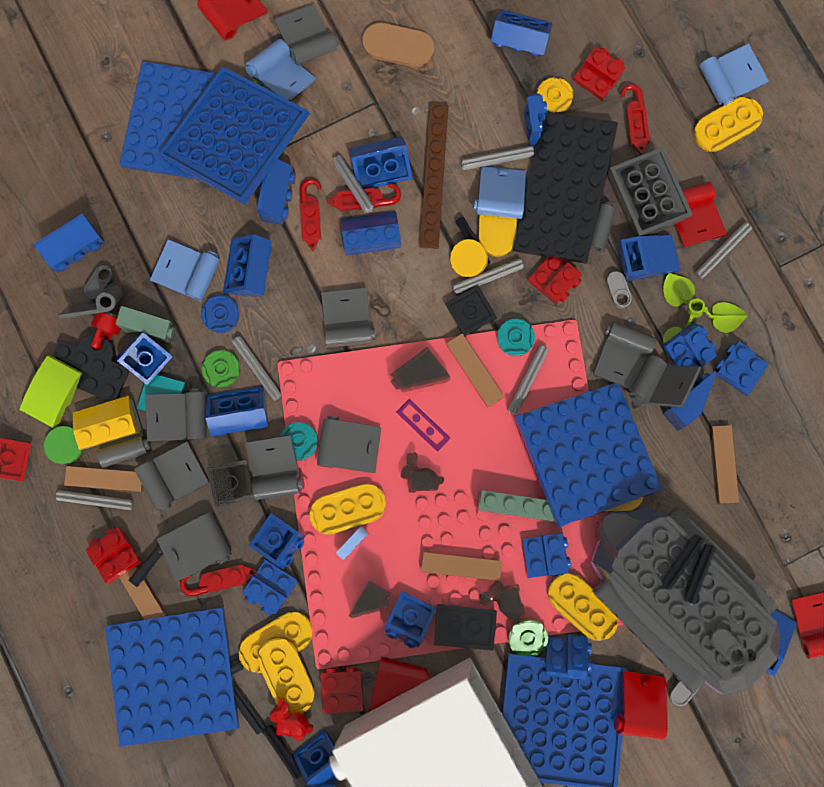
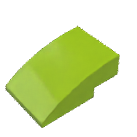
(51, 391)

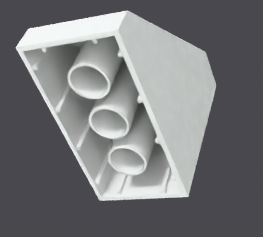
(434, 737)

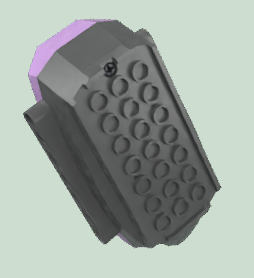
(631, 562)

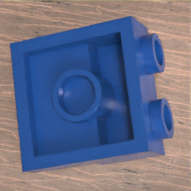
(534, 115)
(690, 347)
(741, 368)
(277, 541)
(546, 555)
(269, 587)
(409, 620)
(568, 657)

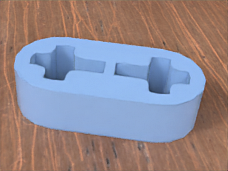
(352, 543)

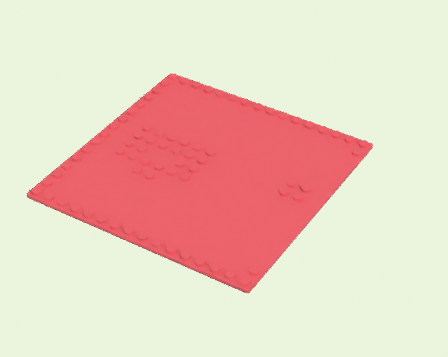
(480, 455)

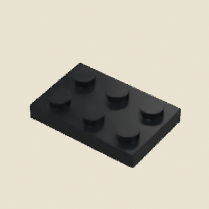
(465, 627)

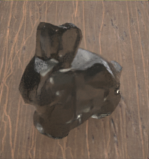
(419, 478)
(506, 598)

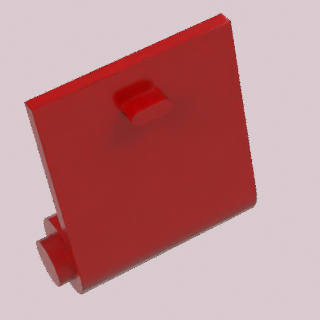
(230, 14)
(704, 217)
(810, 623)
(395, 679)
(643, 706)

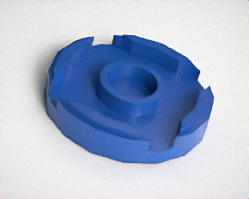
(220, 314)

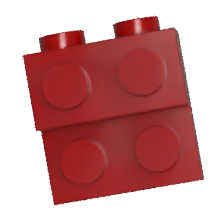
(599, 73)
(555, 279)
(13, 459)
(112, 554)
(342, 690)

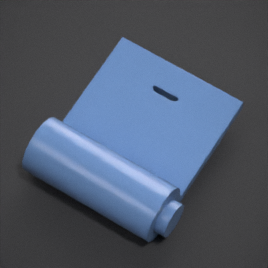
(278, 71)
(733, 74)
(501, 193)
(187, 271)

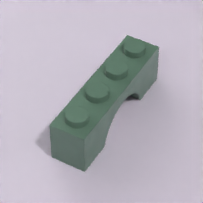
(514, 505)

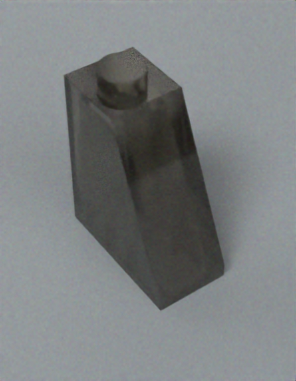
(419, 372)

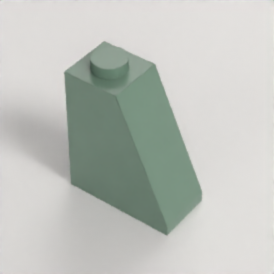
(135, 322)

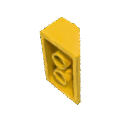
(104, 423)

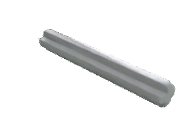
(498, 157)
(353, 184)
(728, 245)
(488, 276)
(256, 368)
(528, 380)
(95, 500)

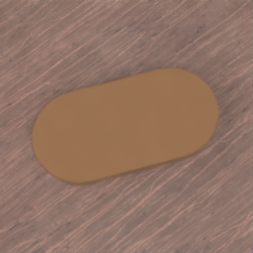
(398, 45)

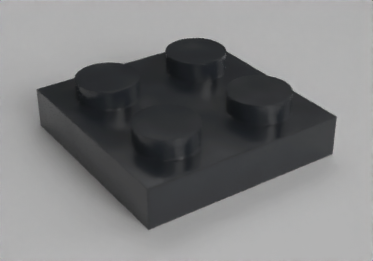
(471, 311)

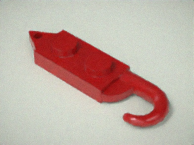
(637, 119)
(347, 202)
(310, 215)
(219, 580)

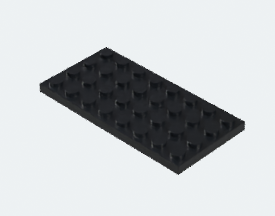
(565, 187)

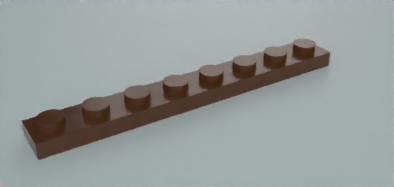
(434, 176)

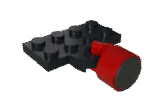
(95, 359)

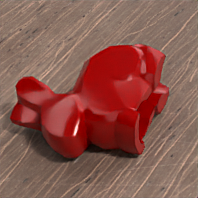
(290, 722)

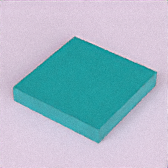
(160, 385)

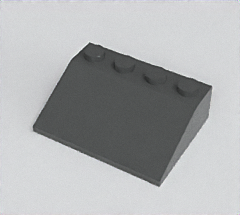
(649, 193)

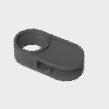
(96, 285)
(725, 643)

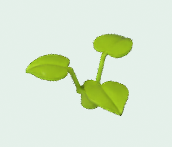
(680, 289)

